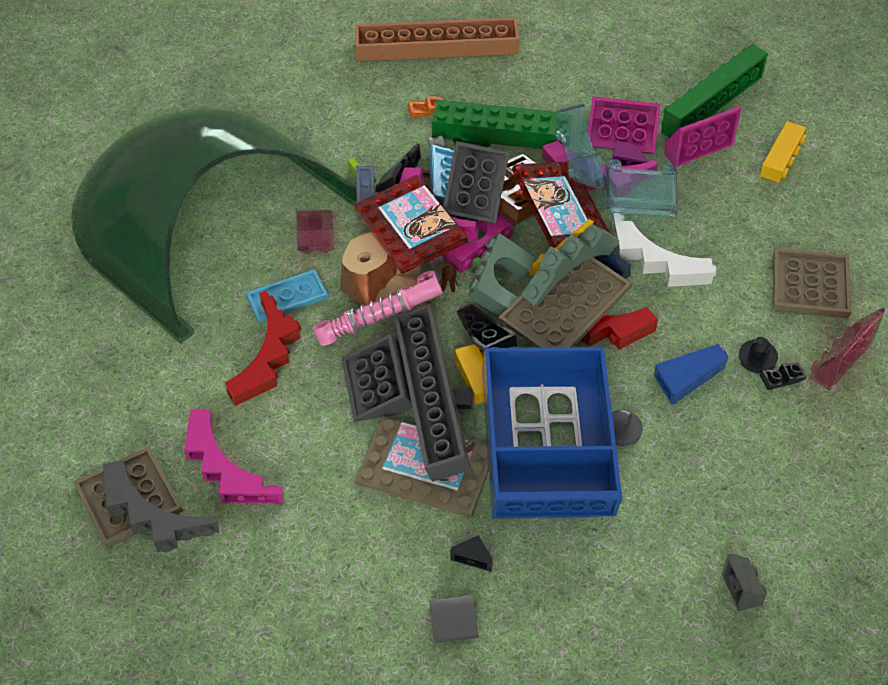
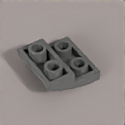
(453, 619)

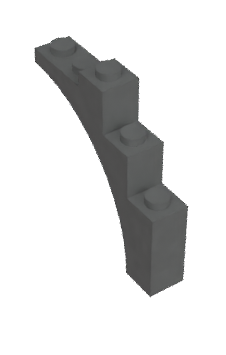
(145, 517)

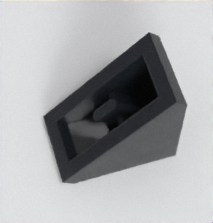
(472, 553)

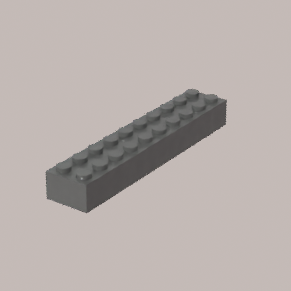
(431, 394)

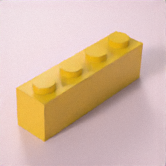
(783, 152)

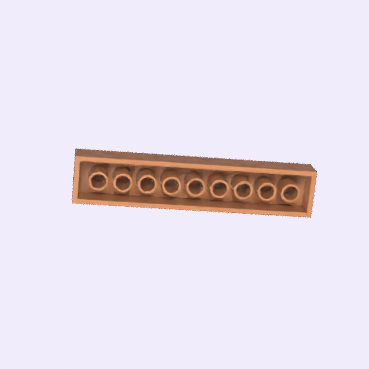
(436, 39)

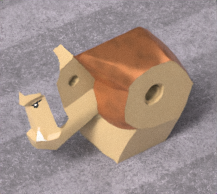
(370, 272)

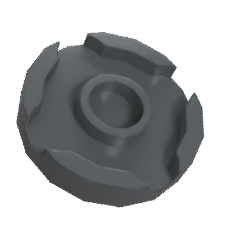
(626, 427)

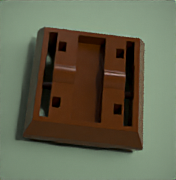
(513, 203)

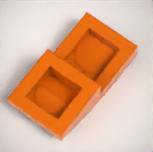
(419, 109)

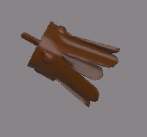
(448, 274)

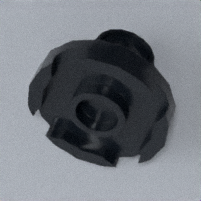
(758, 355)

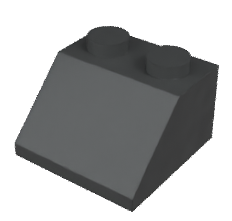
(743, 582)

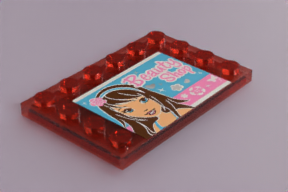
(556, 200)
(410, 224)

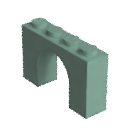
(484, 287)

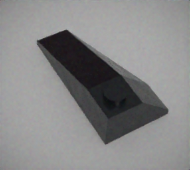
(394, 174)
(485, 330)

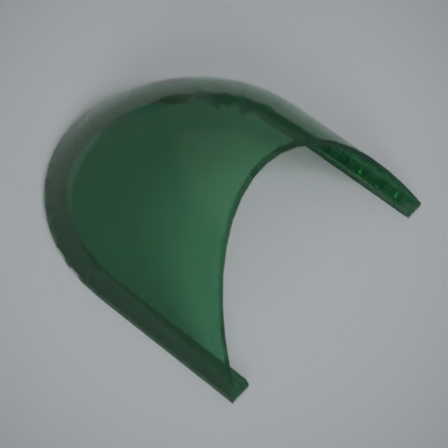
(138, 183)

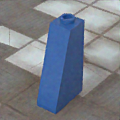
(688, 372)

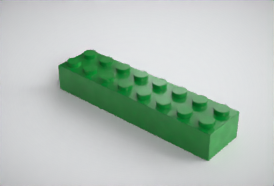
(715, 90)
(494, 124)

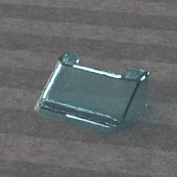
(640, 190)

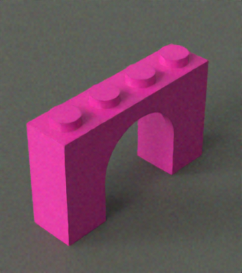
(462, 256)

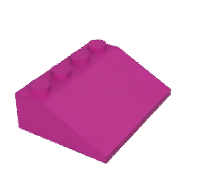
(623, 121)
(703, 137)

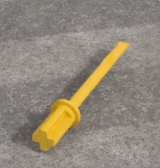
(536, 265)

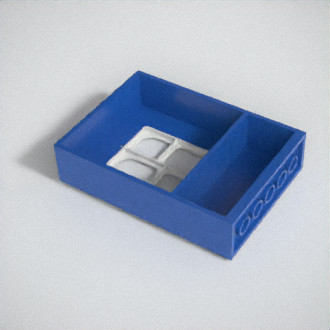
(550, 478)

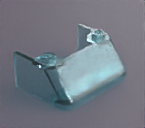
(582, 160)

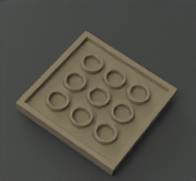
(811, 282)
(147, 480)

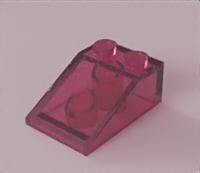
(315, 230)

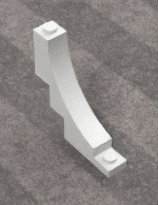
(677, 268)

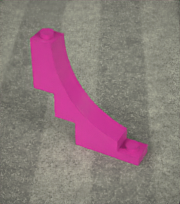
(235, 483)

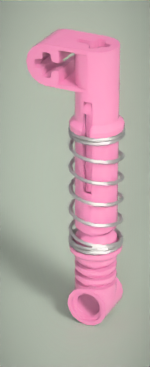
(403, 300)

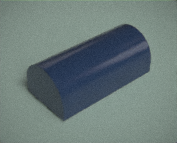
(616, 264)

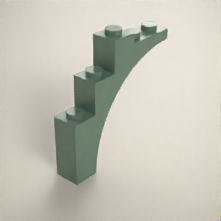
(558, 263)

